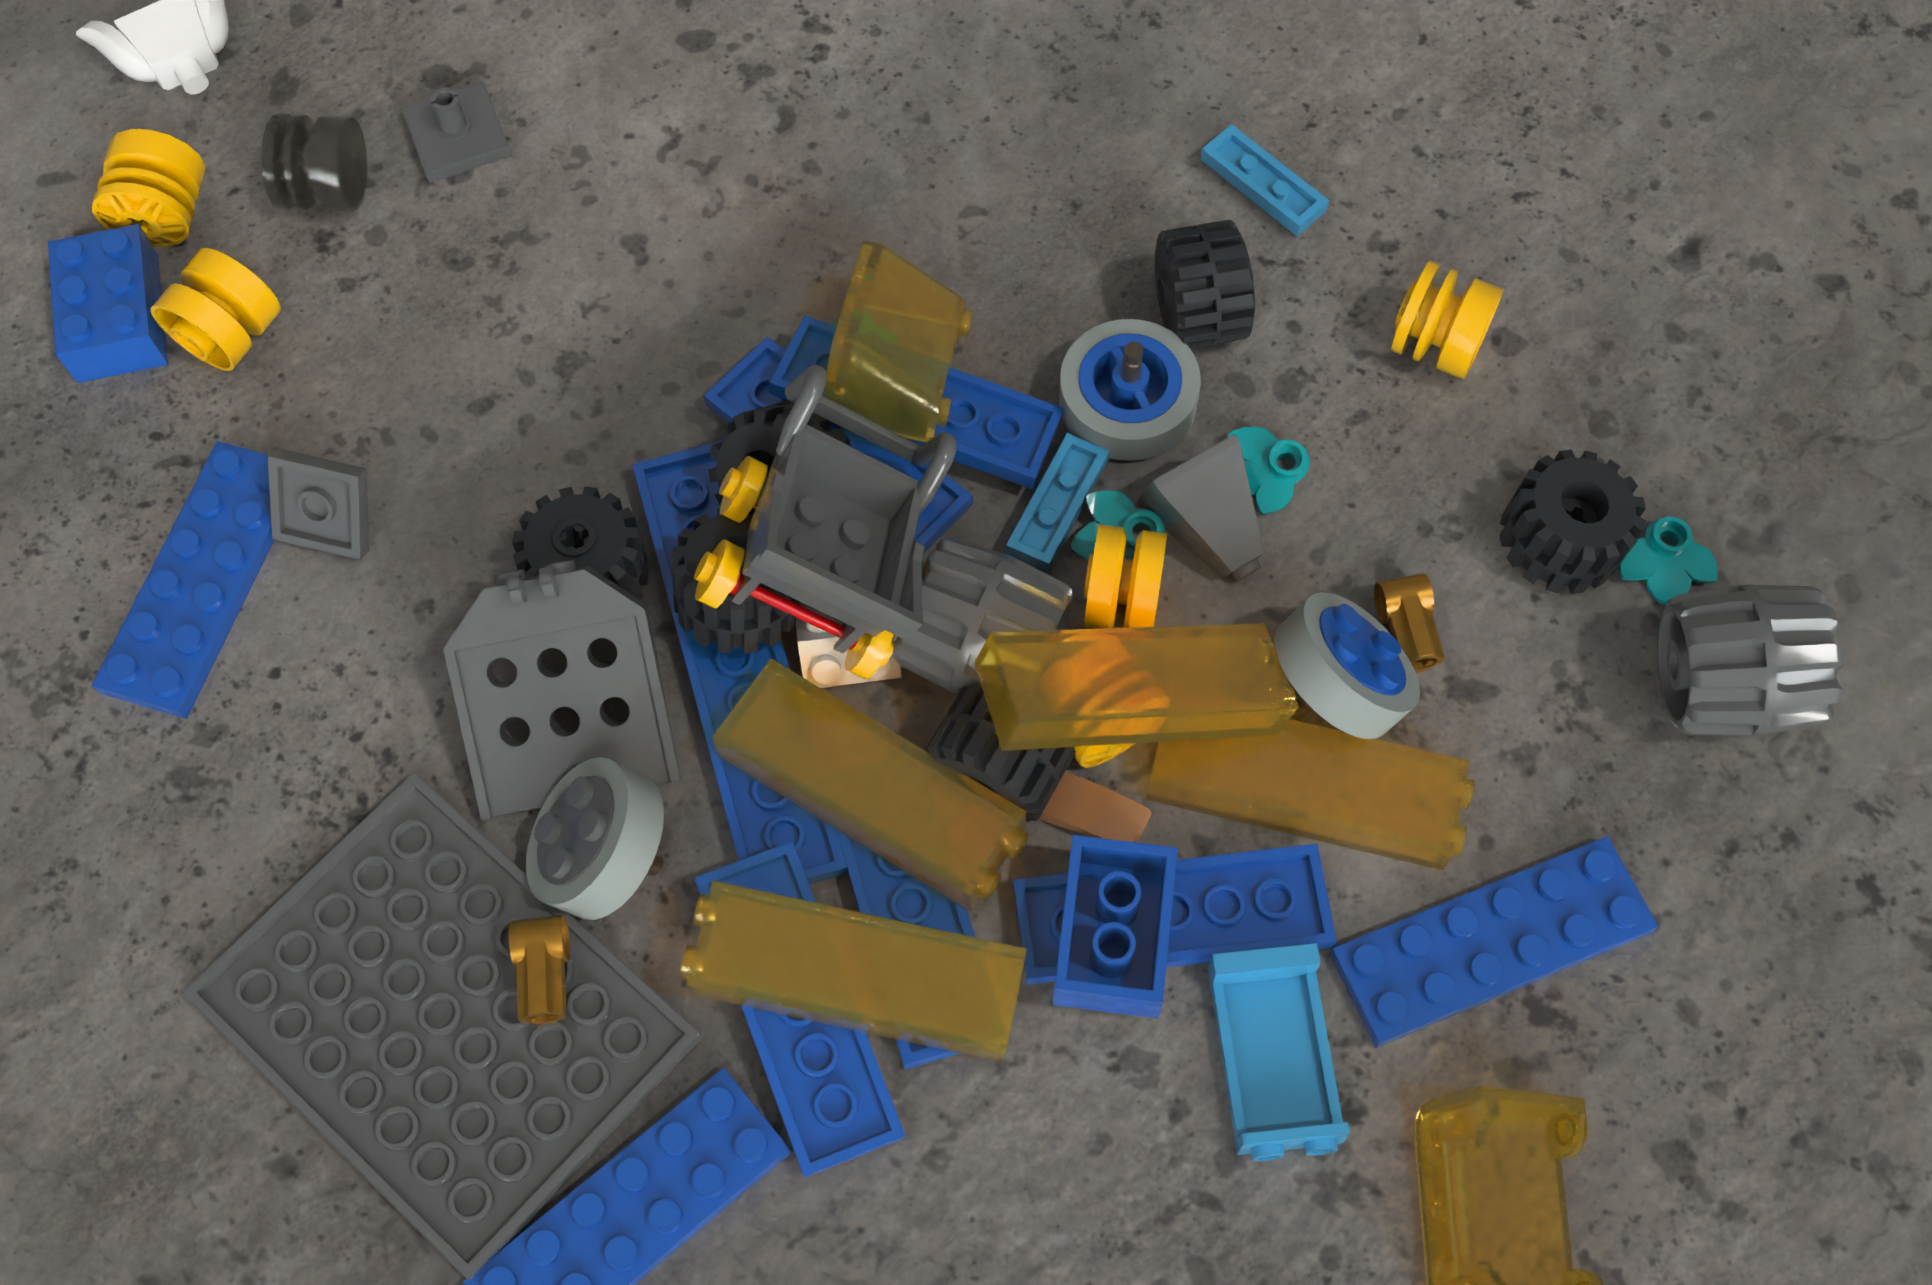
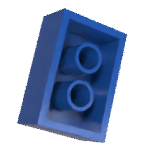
(104, 302)
(1116, 926)

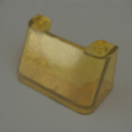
(895, 344)
(1497, 1187)

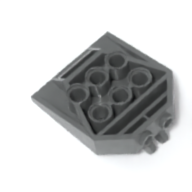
(565, 612)

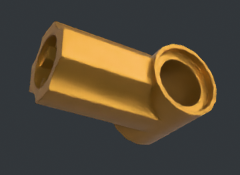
(1409, 609)
(539, 955)

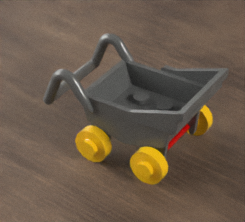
(830, 528)

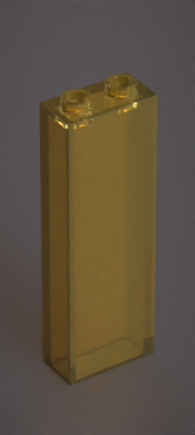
(1133, 685)
(872, 785)
(1323, 789)
(854, 970)

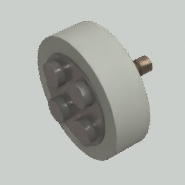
(595, 839)

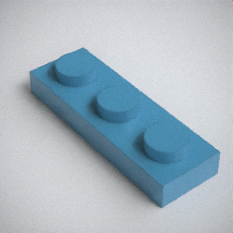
(1264, 180)
(1057, 502)

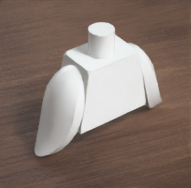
(164, 42)

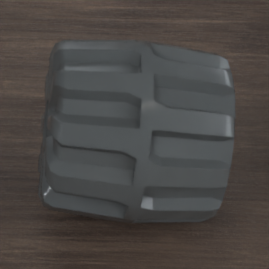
(965, 599)
(1749, 660)

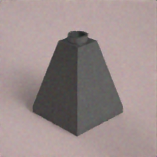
(1210, 509)

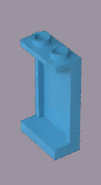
(1276, 1052)

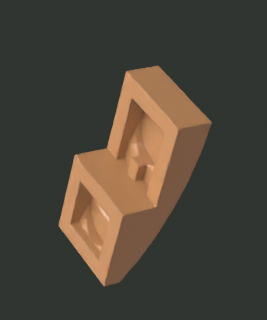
(1095, 810)

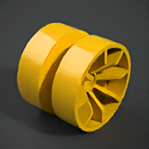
(216, 309)

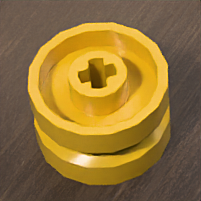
(1123, 581)

